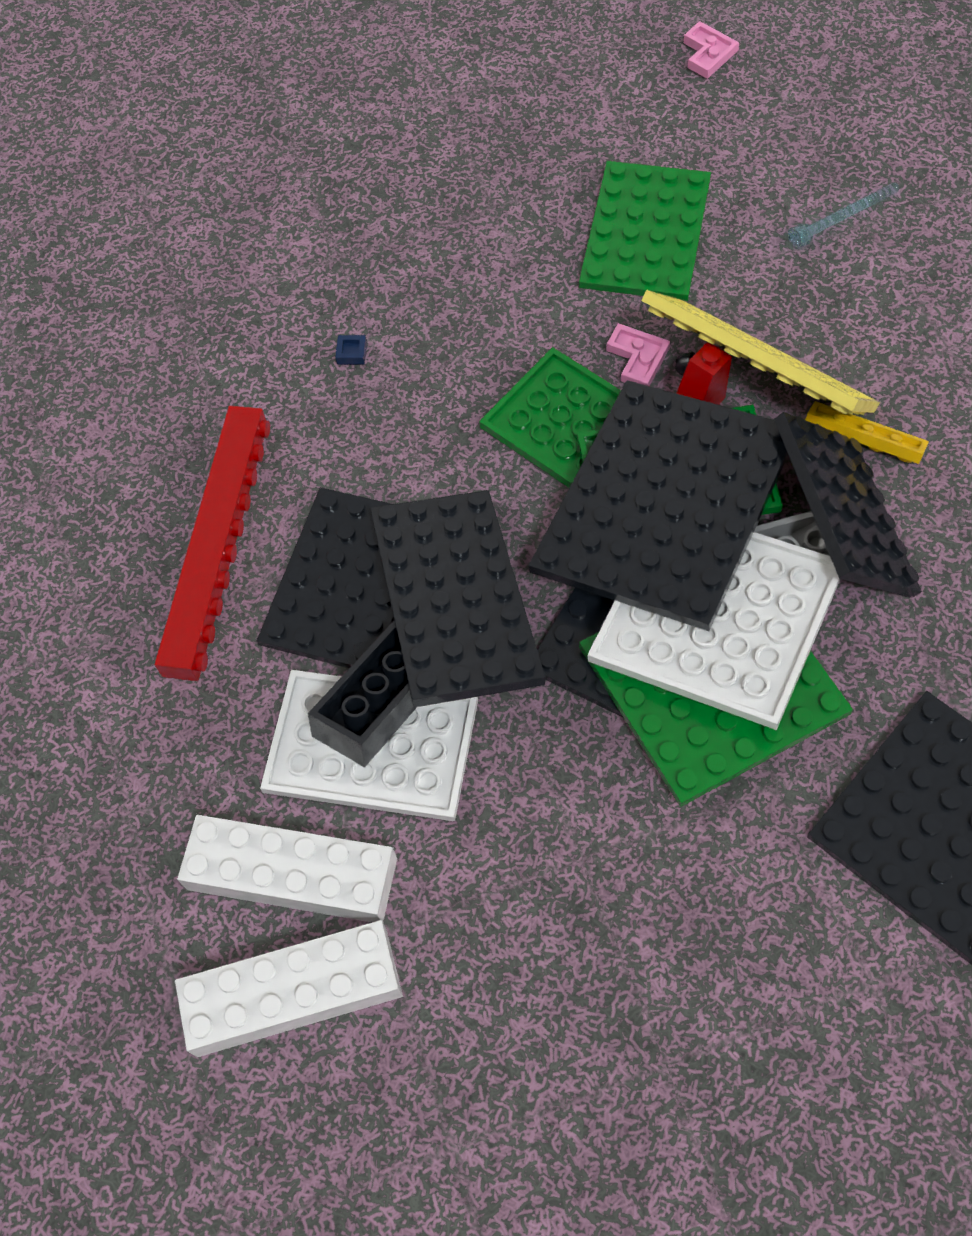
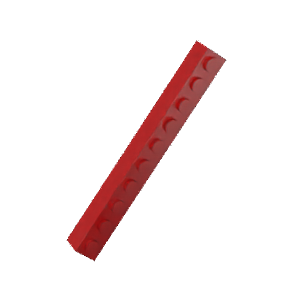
(213, 545)

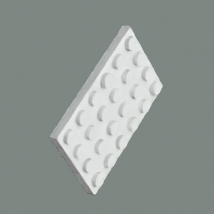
(411, 774)

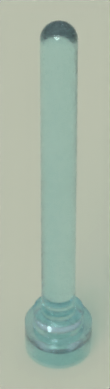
(802, 234)

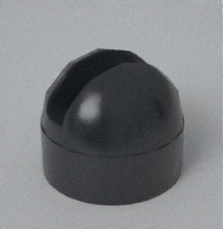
(682, 362)

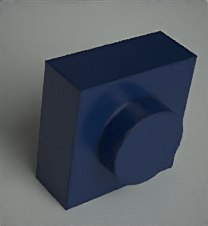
(351, 350)

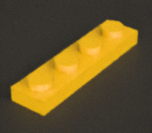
(869, 433)

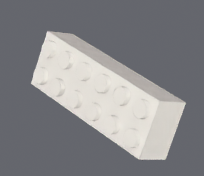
(288, 868)
(287, 989)

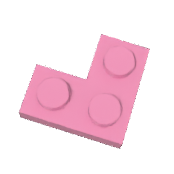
(712, 49)
(643, 351)

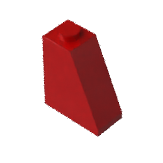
(707, 375)

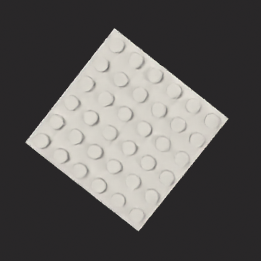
(754, 644)

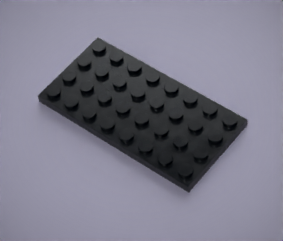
(455, 599)

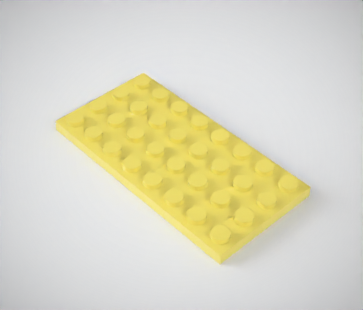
(761, 354)

